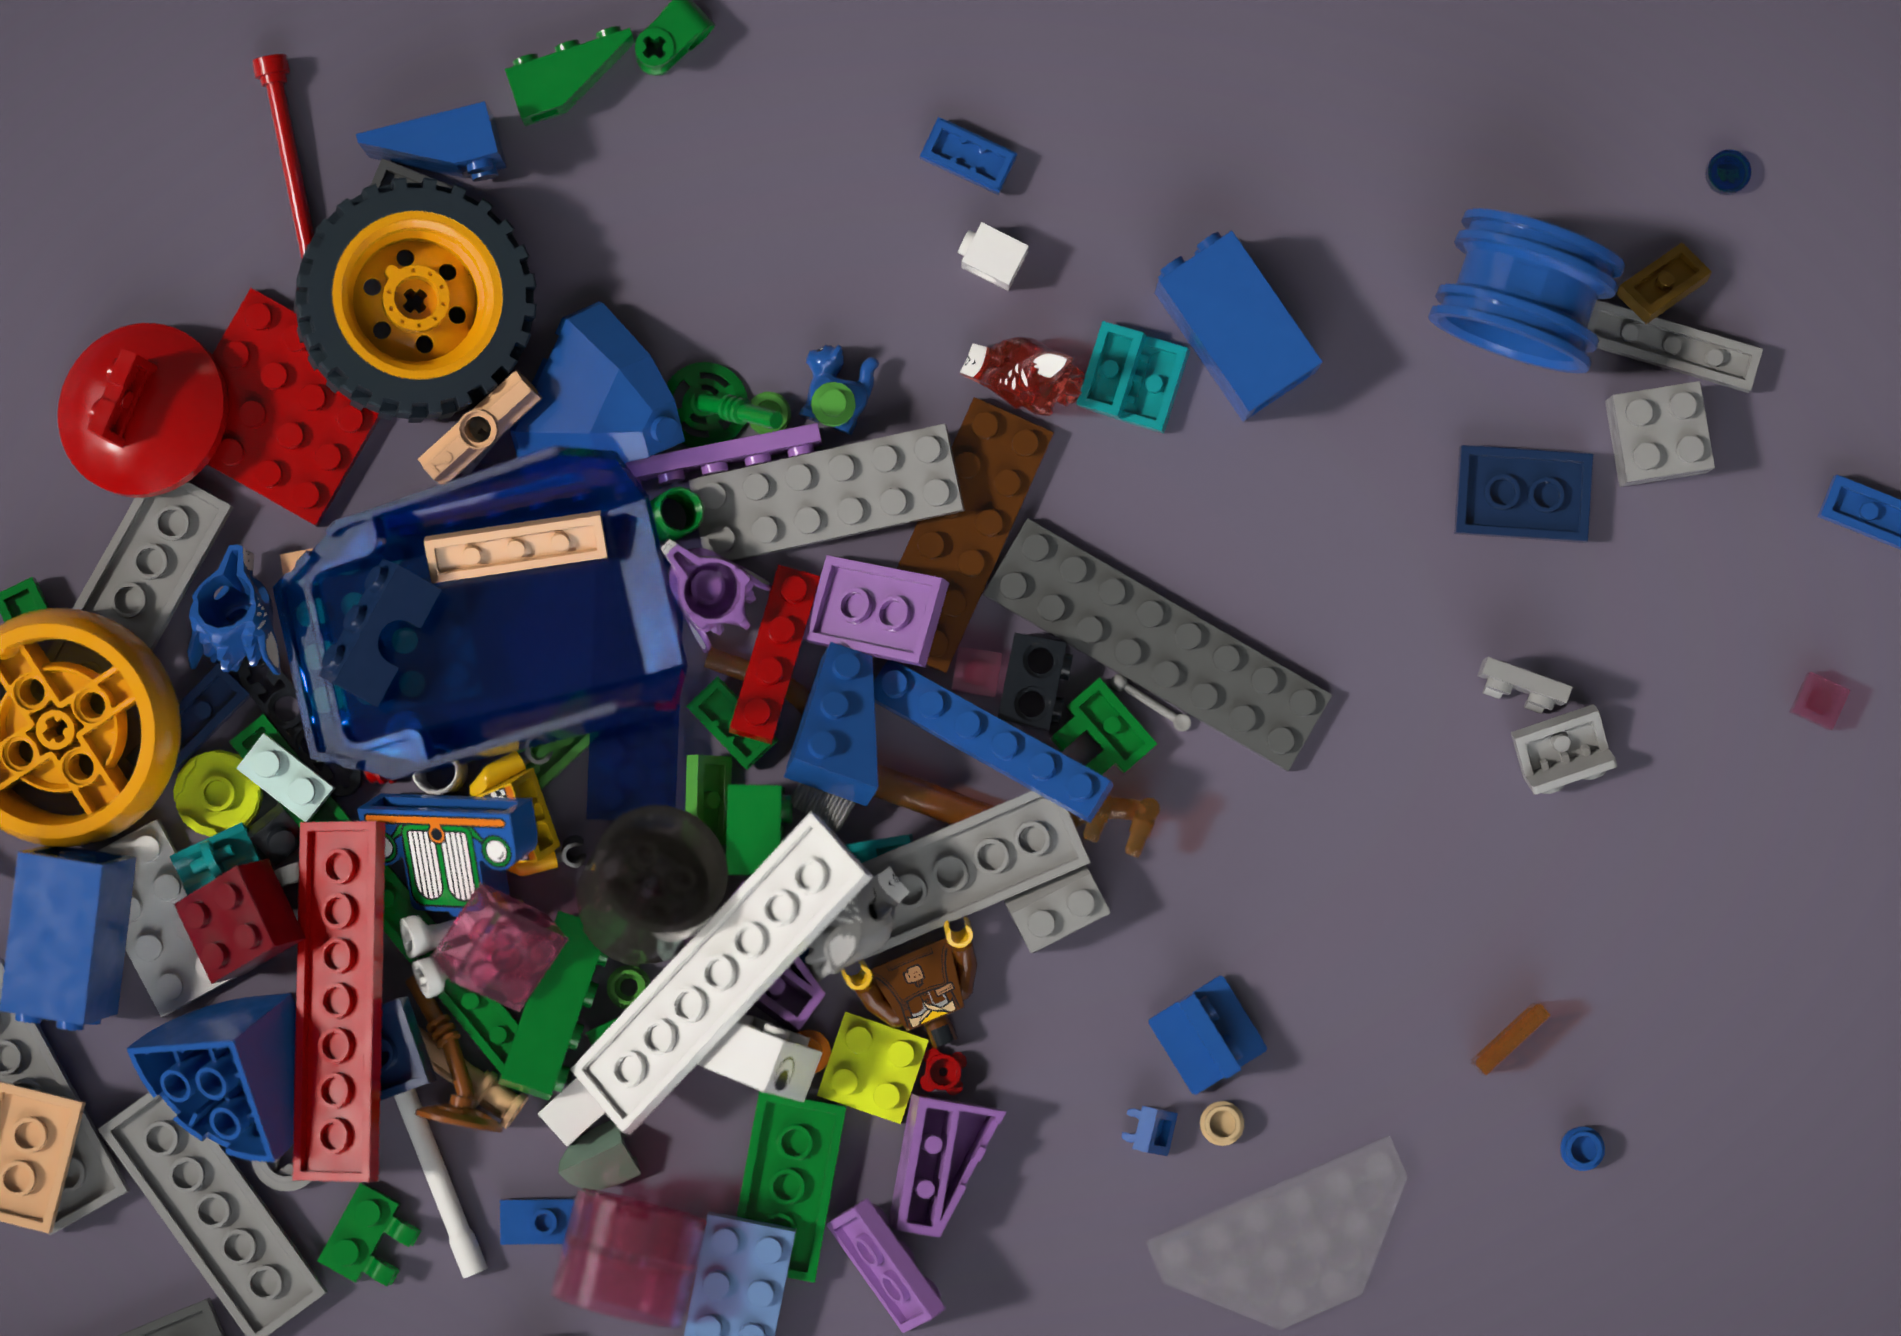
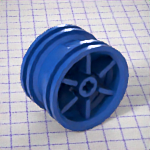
(1526, 290)

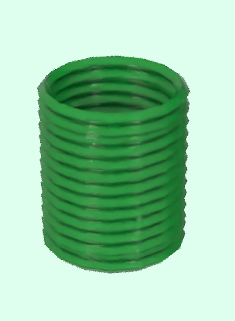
(693, 509)

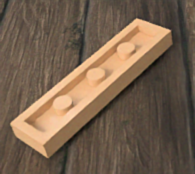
(516, 547)

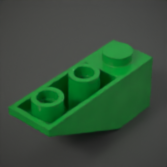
(557, 81)

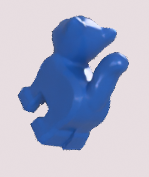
(825, 366)

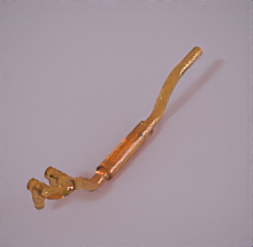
(953, 806)

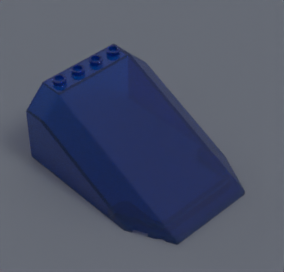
(502, 653)

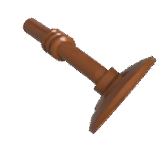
(462, 1106)

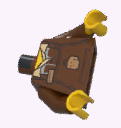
(921, 985)

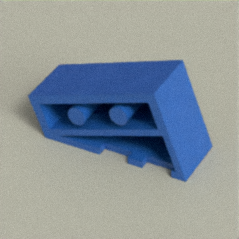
(838, 729)

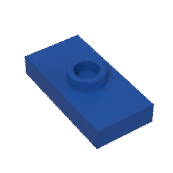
(968, 155)
(534, 1220)

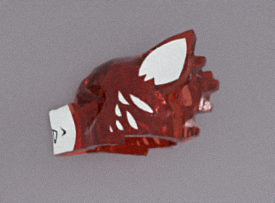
(1025, 374)

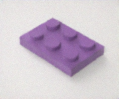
(876, 610)
(886, 1265)

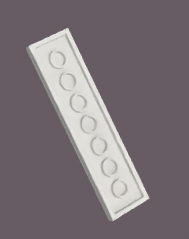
(721, 973)

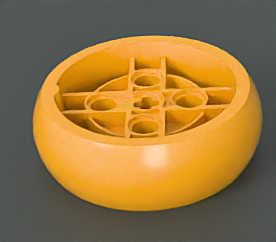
(106, 795)

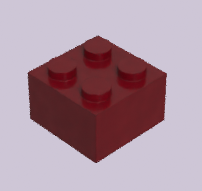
(239, 920)

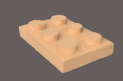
(35, 1153)

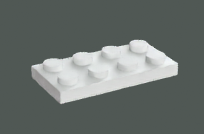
(155, 931)

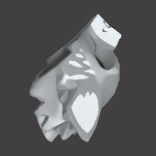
(853, 932)

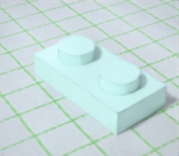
(285, 778)

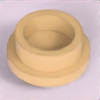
(1222, 1123)

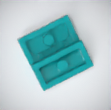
(1133, 377)

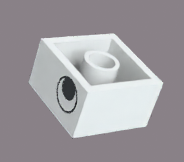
(765, 1058)

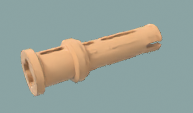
(490, 1095)

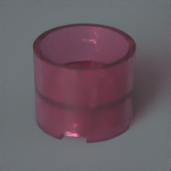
(628, 1258)

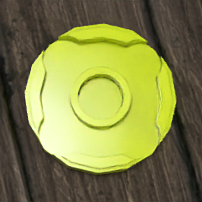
(215, 794)

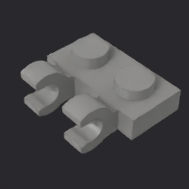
(1504, 677)

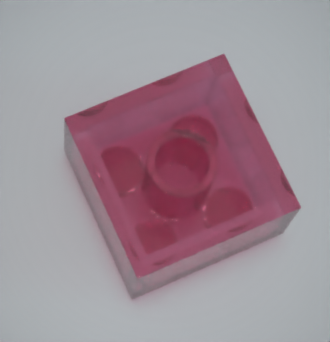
(499, 947)

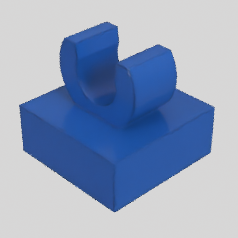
(1153, 1130)

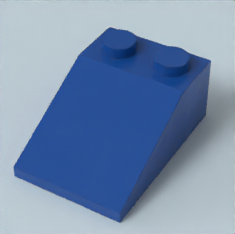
(450, 142)

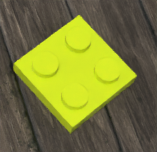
(872, 1067)

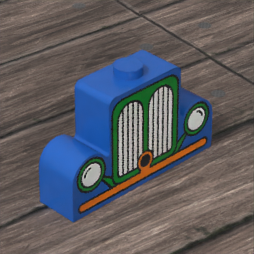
(453, 843)

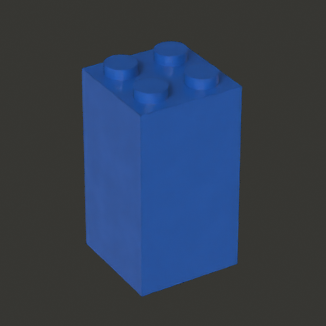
(1236, 324)
(67, 935)

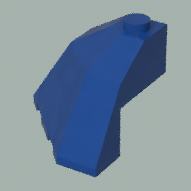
(599, 393)

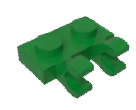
(1109, 725)
(360, 1232)

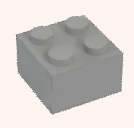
(1659, 434)

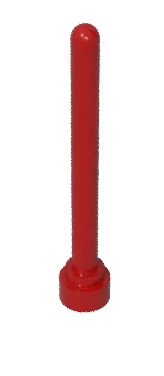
(272, 73)

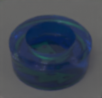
(1728, 172)

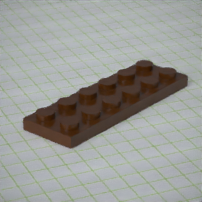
(995, 467)

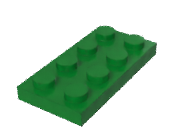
(793, 1172)

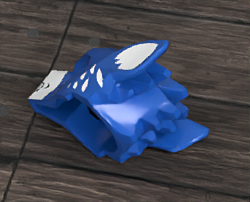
(236, 620)

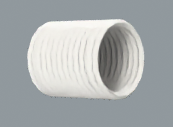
(460, 778)

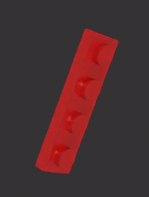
(774, 654)

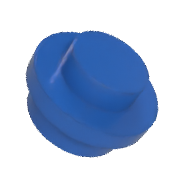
(1582, 1148)

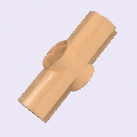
(458, 446)

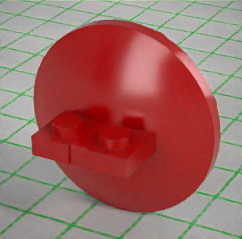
(142, 410)

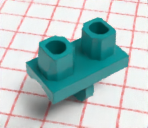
(214, 857)

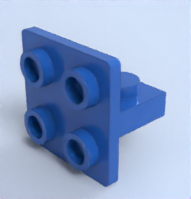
(1207, 1035)

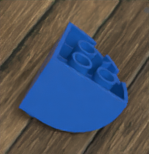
(227, 1073)

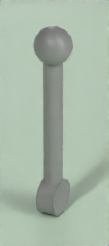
(1180, 722)

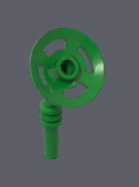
(729, 404)

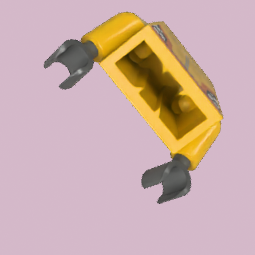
(510, 779)

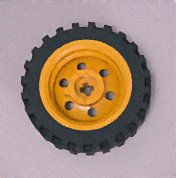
(438, 230)

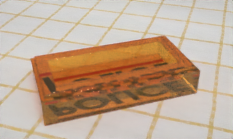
(1509, 1038)

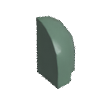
(599, 1159)

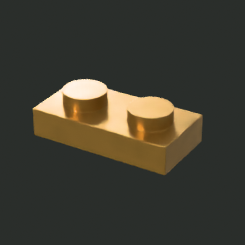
(1664, 283)

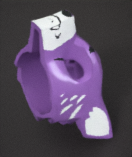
(710, 589)

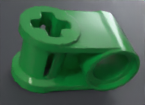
(678, 30)

